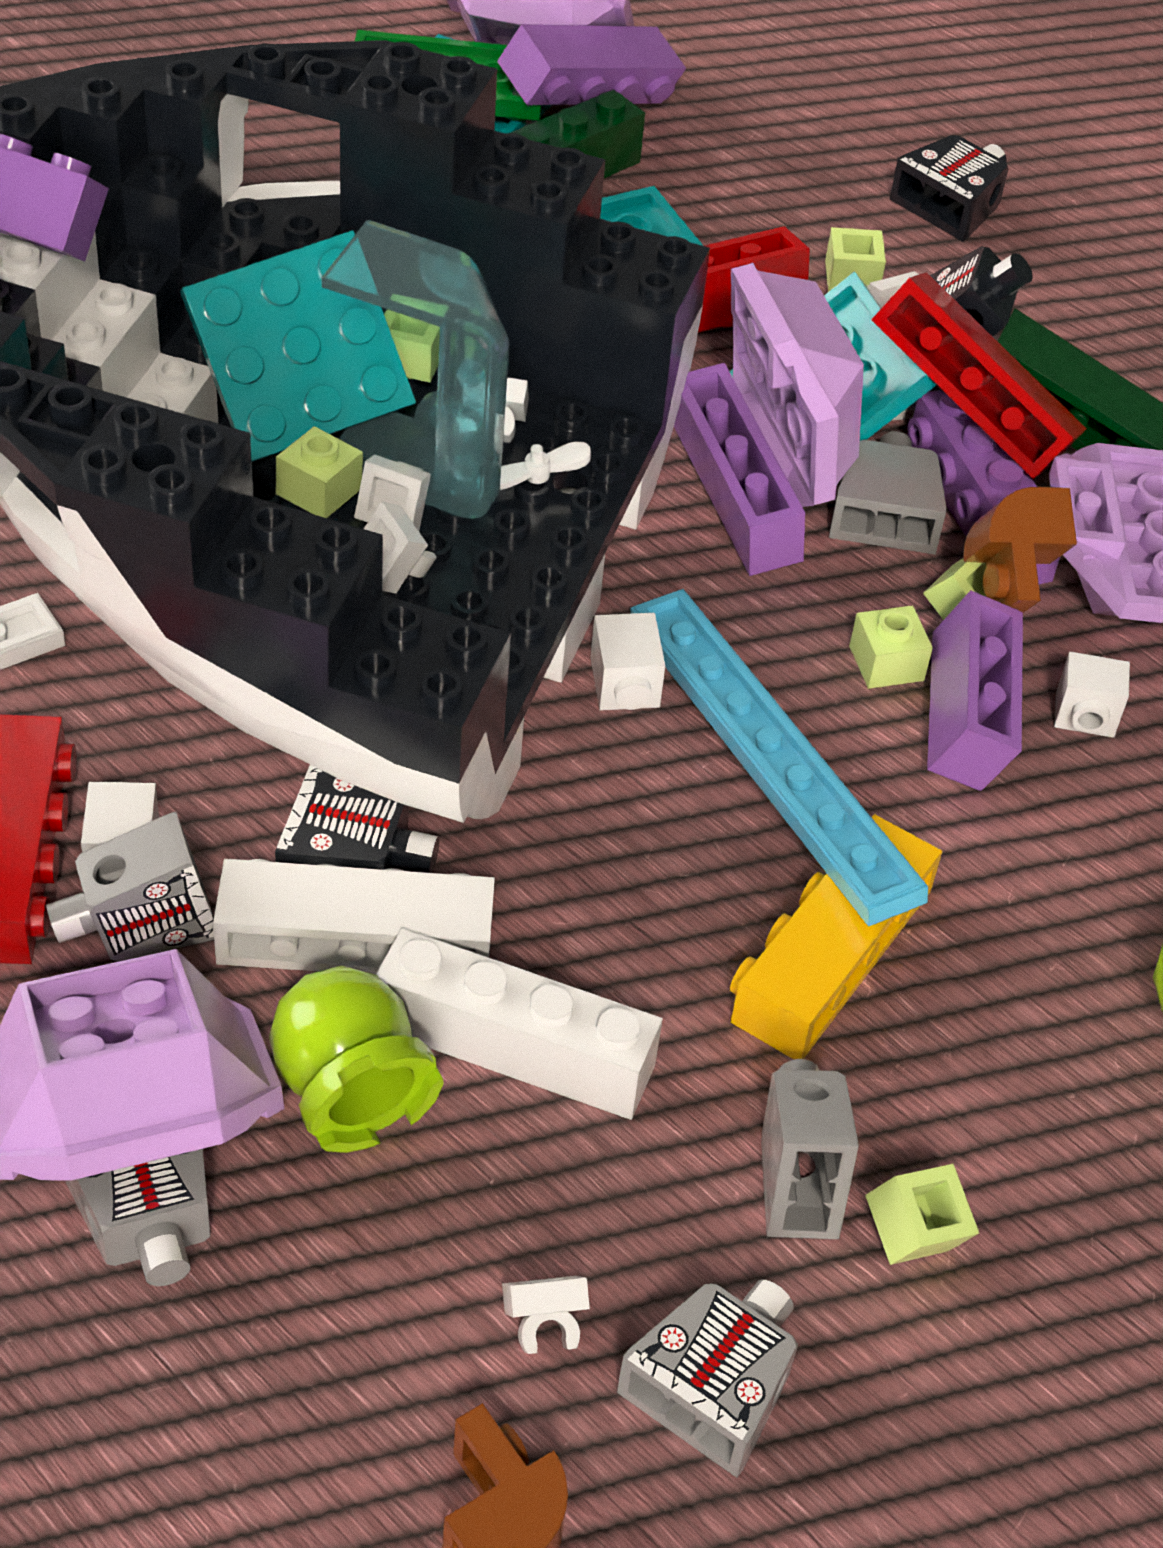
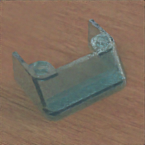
(462, 424)

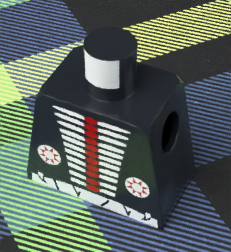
(951, 184)
(985, 285)
(352, 829)

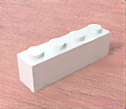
(341, 915)
(523, 1023)

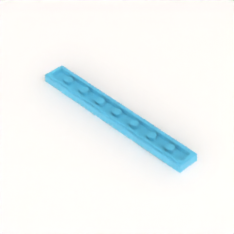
(785, 764)

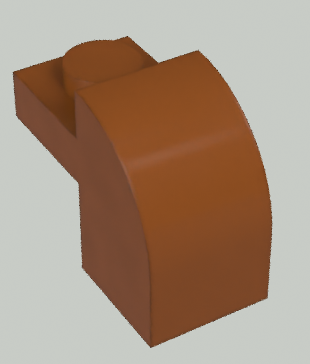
(1016, 535)
(516, 1501)

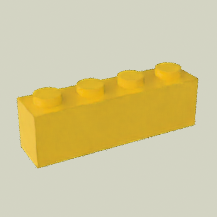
(819, 957)

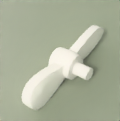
(539, 464)

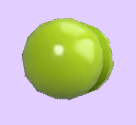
(351, 1057)

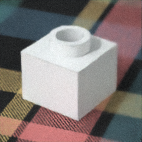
(1092, 694)

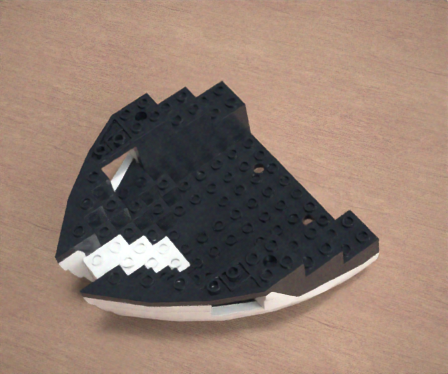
(153, 501)

